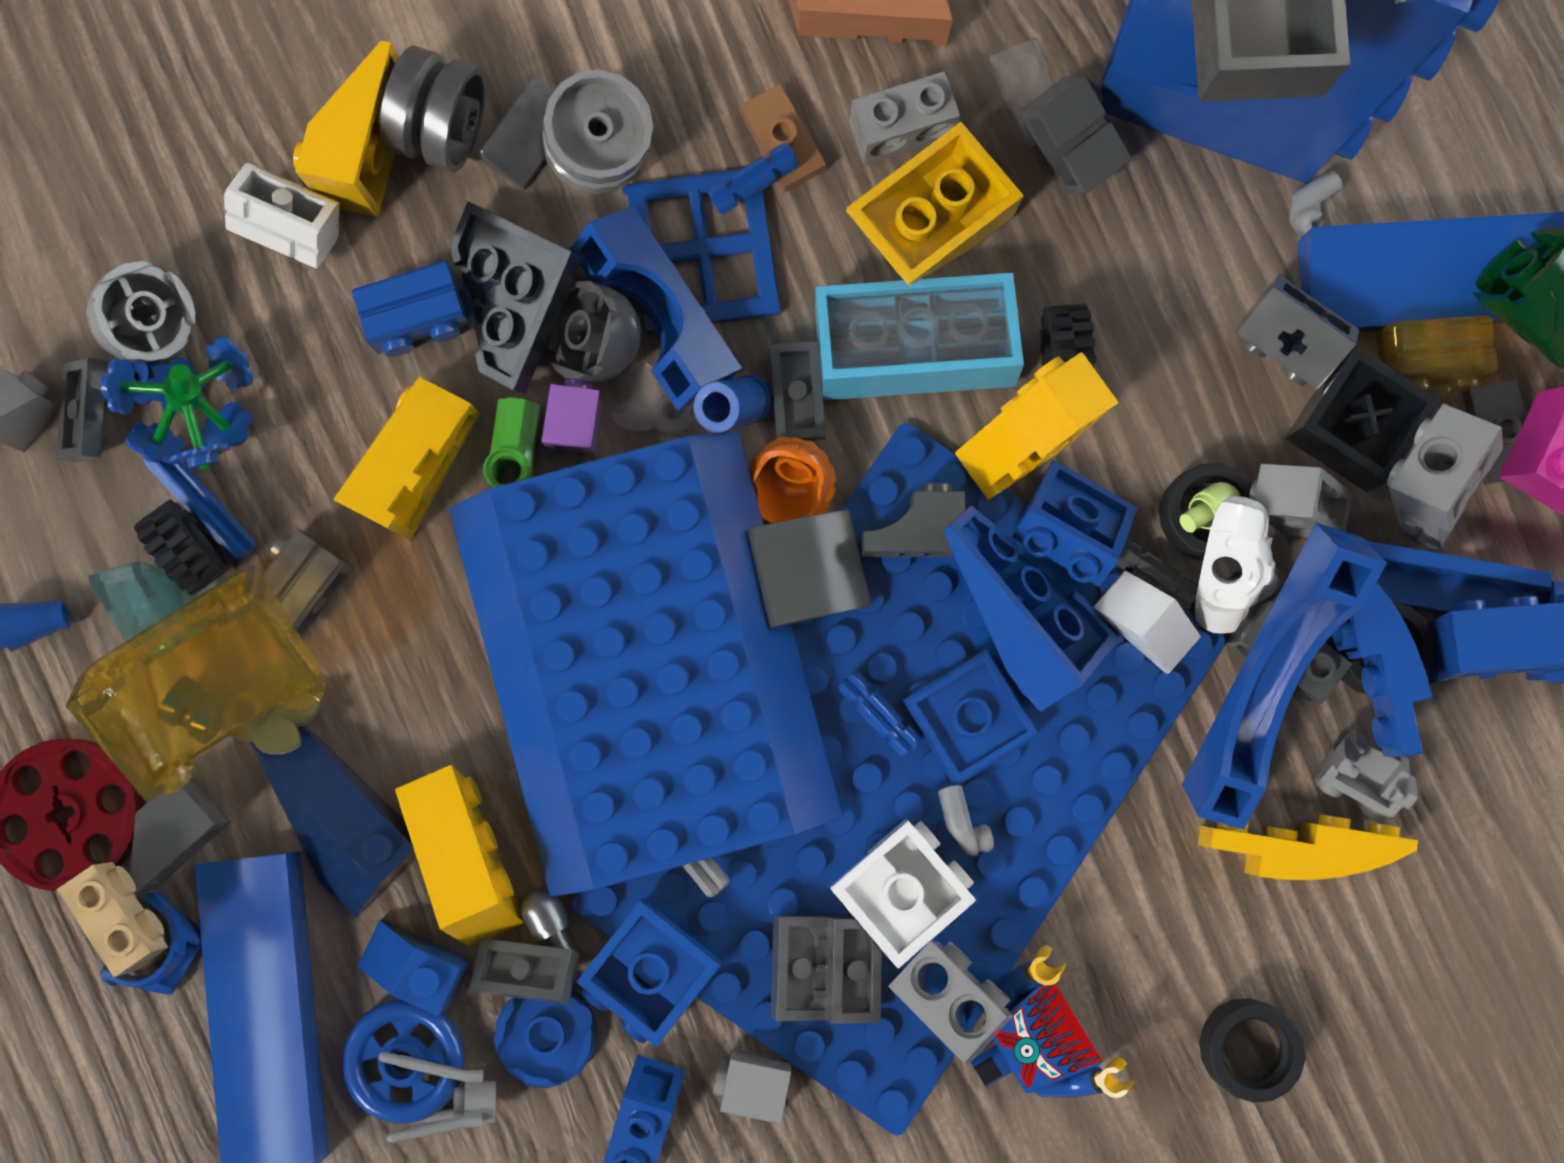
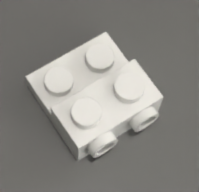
(904, 891)

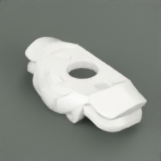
(1238, 533)

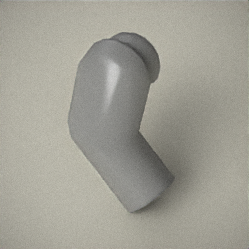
(1307, 201)
(959, 823)

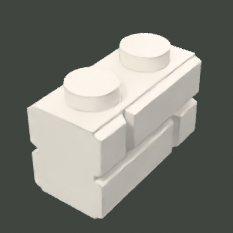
(281, 215)

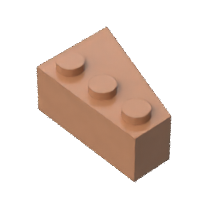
(874, 18)

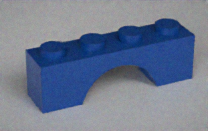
(628, 258)

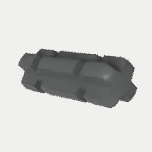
(1158, 574)

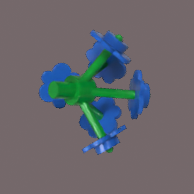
(181, 392)

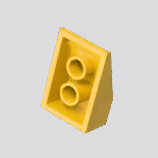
(343, 141)
(937, 205)

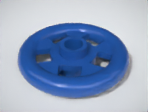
(376, 1095)

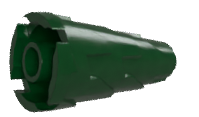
(1528, 291)

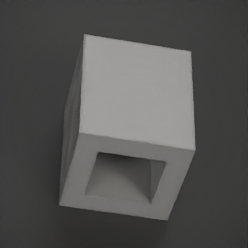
(753, 1086)

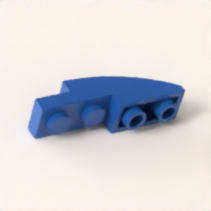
(1391, 672)

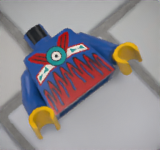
(1045, 1040)

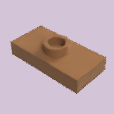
(774, 122)

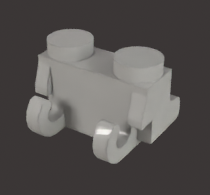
(1363, 773)

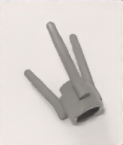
(472, 1103)

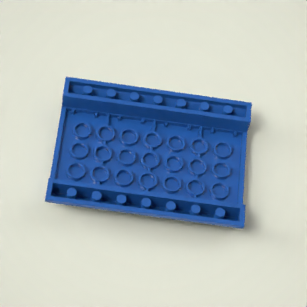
(642, 663)

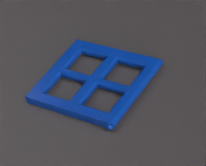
(705, 248)

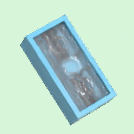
(918, 336)

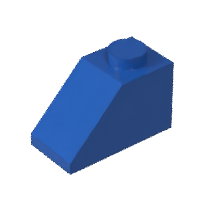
(413, 968)

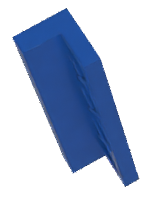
(1438, 580)

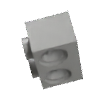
(903, 118)
(1300, 498)
(944, 1010)

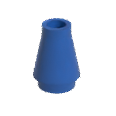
(30, 621)

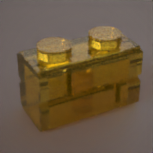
(1440, 351)

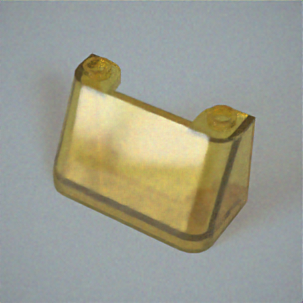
(195, 682)

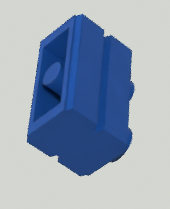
(411, 309)

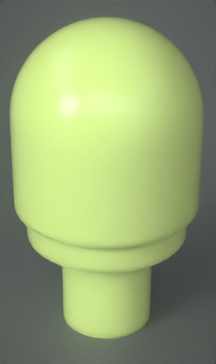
(1204, 506)

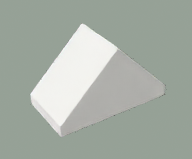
(1148, 620)

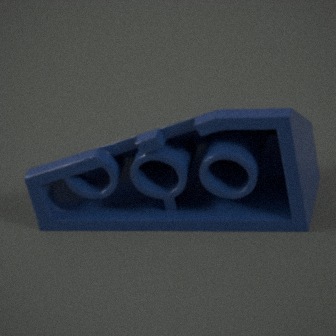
(339, 820)

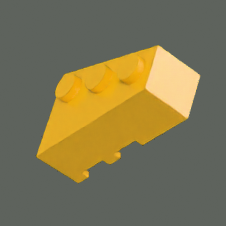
(1036, 424)
(409, 458)
(458, 857)

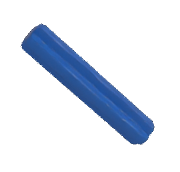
(205, 509)

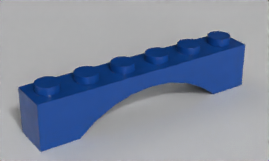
(1319, 596)

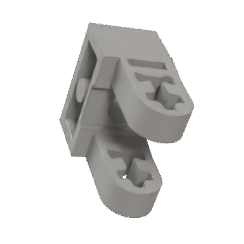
(1432, 500)

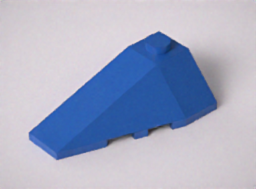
(1040, 632)

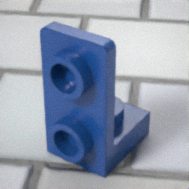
(645, 1112)

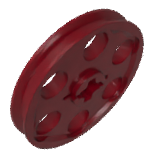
(61, 790)

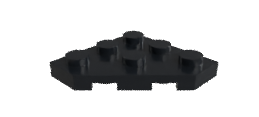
(510, 292)

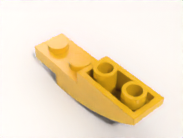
(1320, 853)

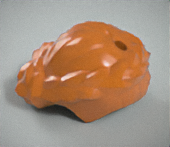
(792, 480)

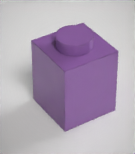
(573, 418)

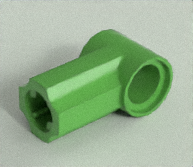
(513, 439)

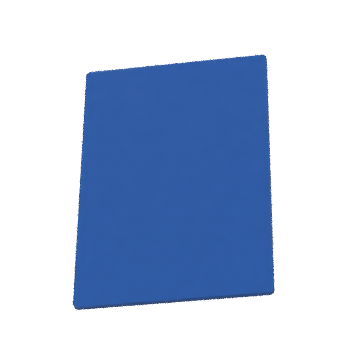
(1039, 801)

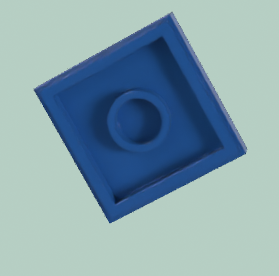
(971, 717)

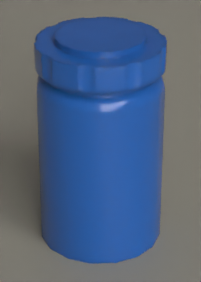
(732, 403)

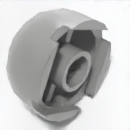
(140, 313)

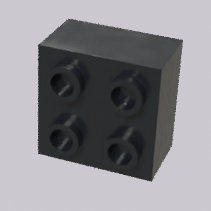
(1362, 420)

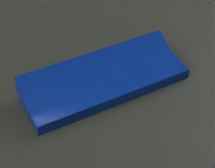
(1409, 267)
(261, 1010)

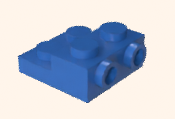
(1075, 524)
(648, 974)

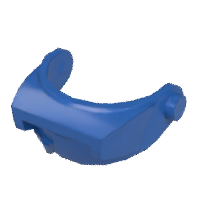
(183, 949)

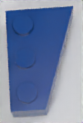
(1498, 639)

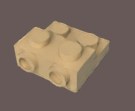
(113, 918)

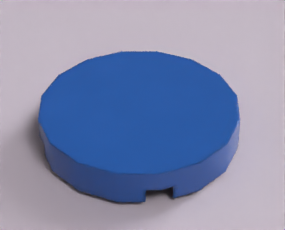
(545, 1040)

